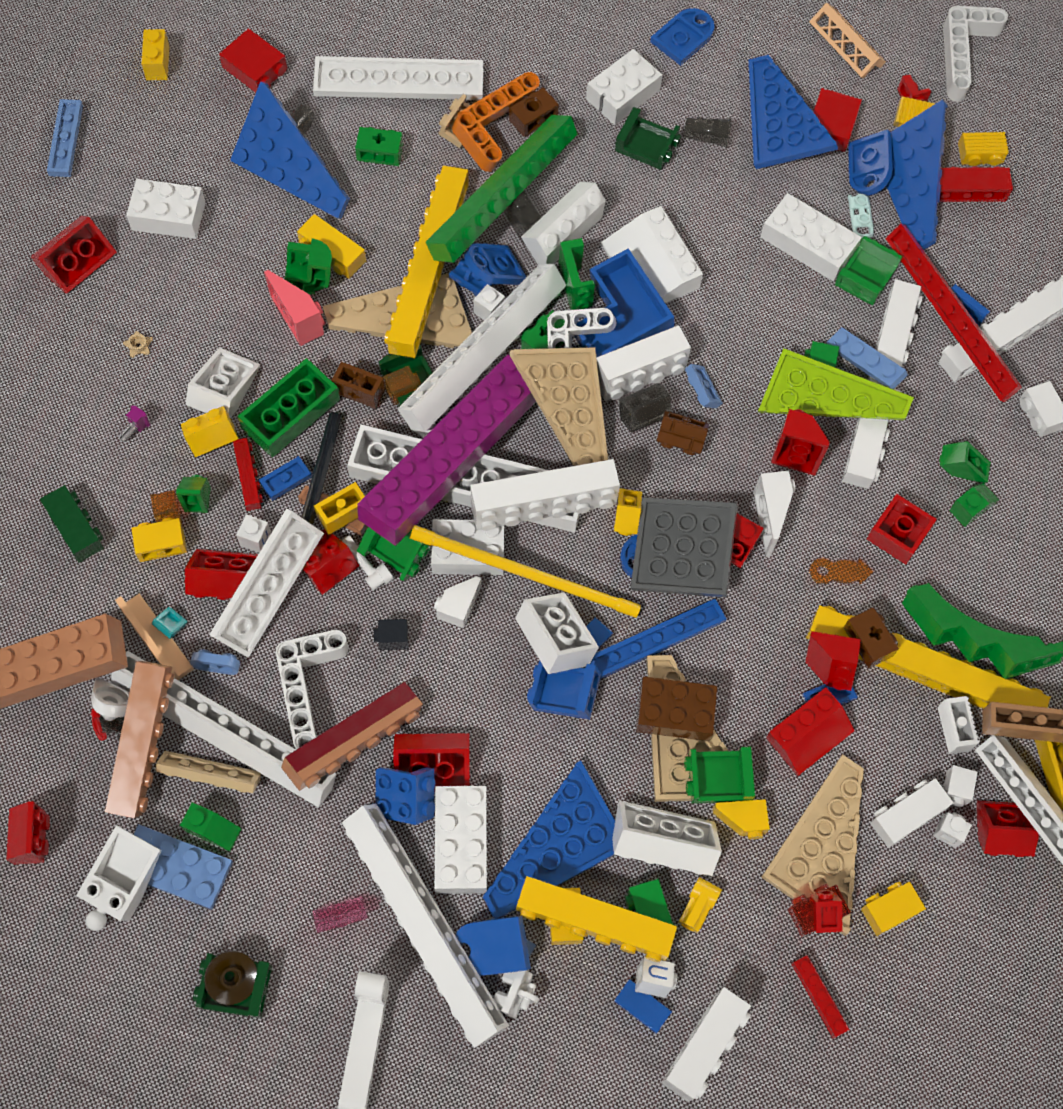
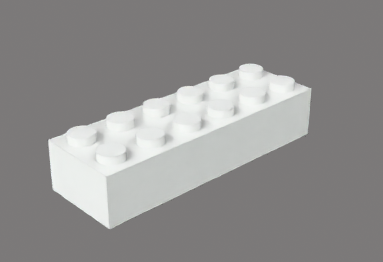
(544, 495)

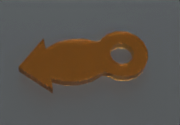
(840, 571)

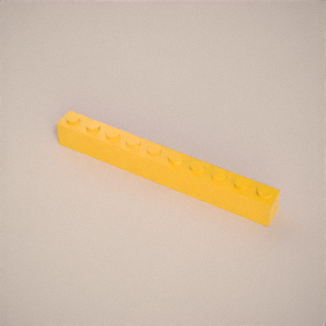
(424, 272)
(939, 669)

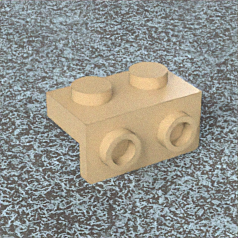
(448, 120)

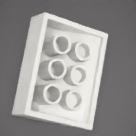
(658, 252)

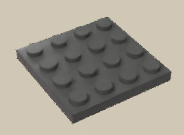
(684, 547)

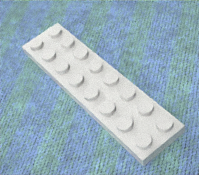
(398, 78)

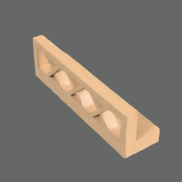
(849, 31)
(161, 647)

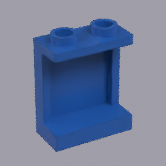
(564, 692)

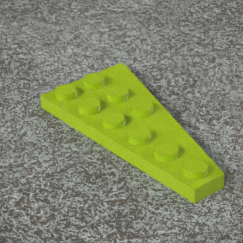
(829, 392)

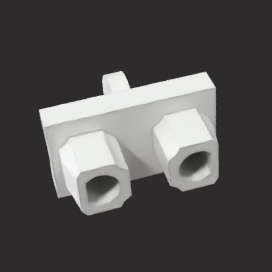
(519, 994)

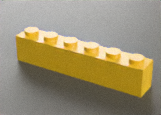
(596, 918)

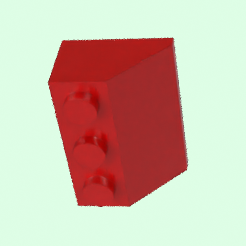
(73, 254)
(800, 443)
(216, 573)
(811, 731)
(443, 752)

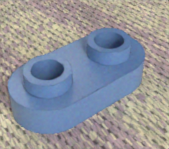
(207, 661)

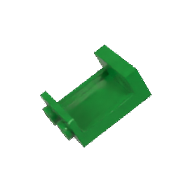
(868, 270)
(578, 293)
(402, 557)
(720, 776)

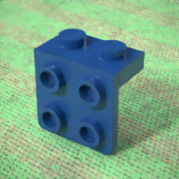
(406, 795)

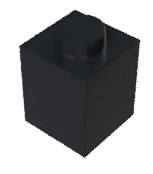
(392, 634)

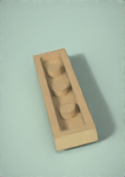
(208, 772)

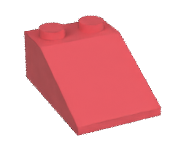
(296, 308)

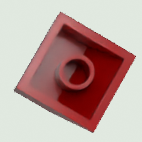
(833, 659)
(1005, 829)

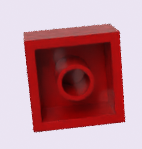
(901, 529)

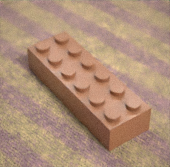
(61, 659)

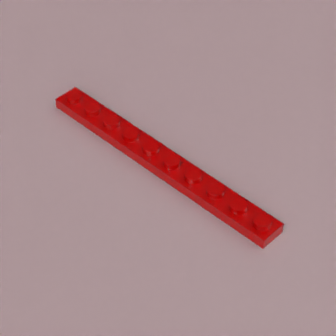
(954, 313)

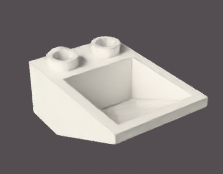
(118, 874)

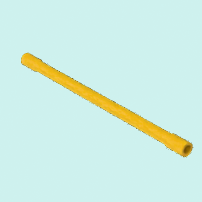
(431, 538)

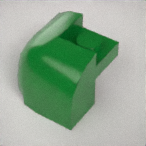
(308, 266)

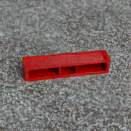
(247, 474)
(820, 996)

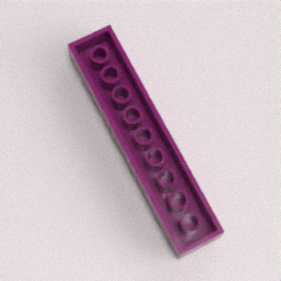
(446, 453)

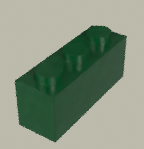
(73, 523)

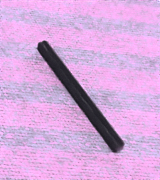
(321, 467)

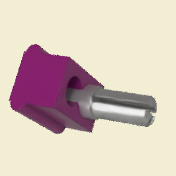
(138, 421)

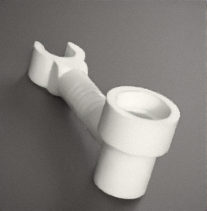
(376, 576)

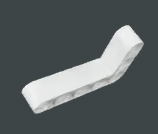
(957, 26)
(570, 326)
(298, 687)
(372, 996)

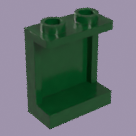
(646, 140)
(392, 363)
(250, 1007)

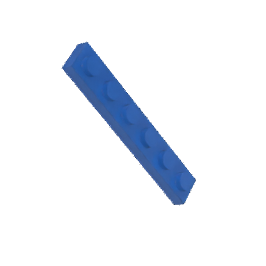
(658, 638)

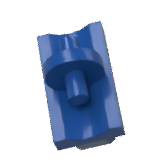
(467, 279)

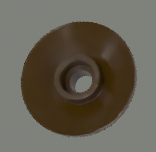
(235, 989)

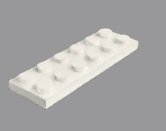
(266, 583)

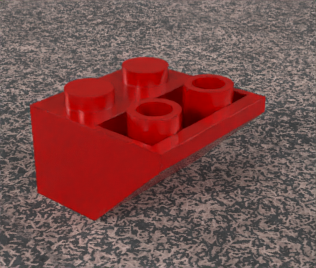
(745, 539)
(27, 834)

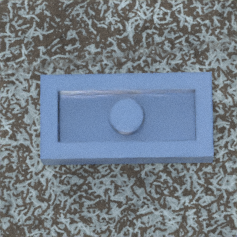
(703, 386)

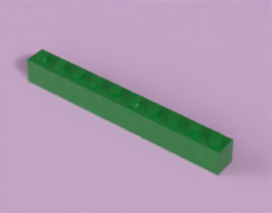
(501, 188)

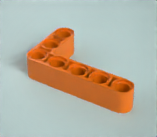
(490, 112)

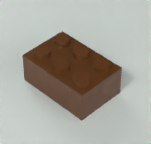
(676, 709)

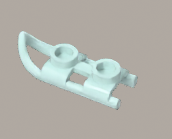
(864, 218)

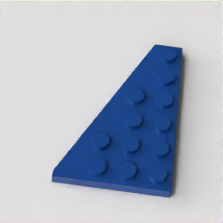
(780, 118)
(280, 154)
(917, 172)
(562, 843)

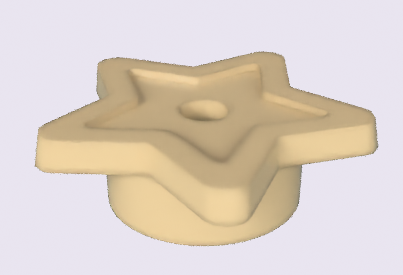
(135, 339)

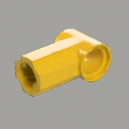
(701, 901)

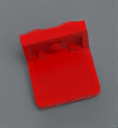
(329, 562)

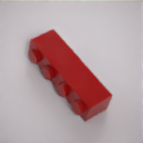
(975, 184)

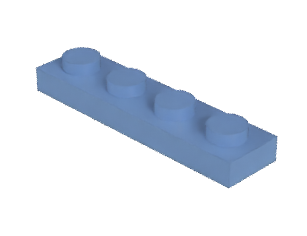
(65, 138)
(867, 359)

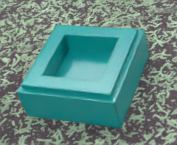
(169, 622)

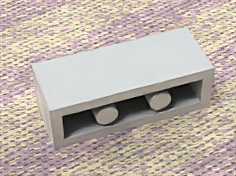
(911, 811)

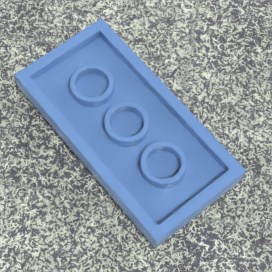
(186, 869)

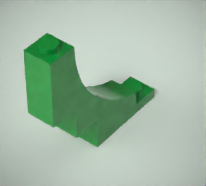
(1007, 651)

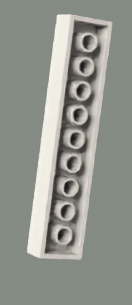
(380, 451)

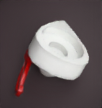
(107, 701)

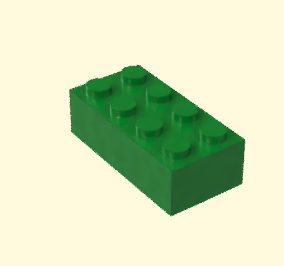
(289, 407)

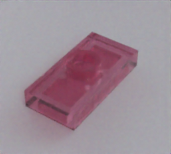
(339, 914)

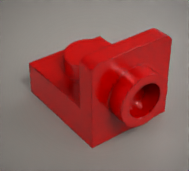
(909, 89)
(827, 912)

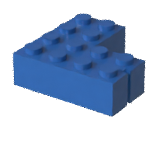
(631, 300)

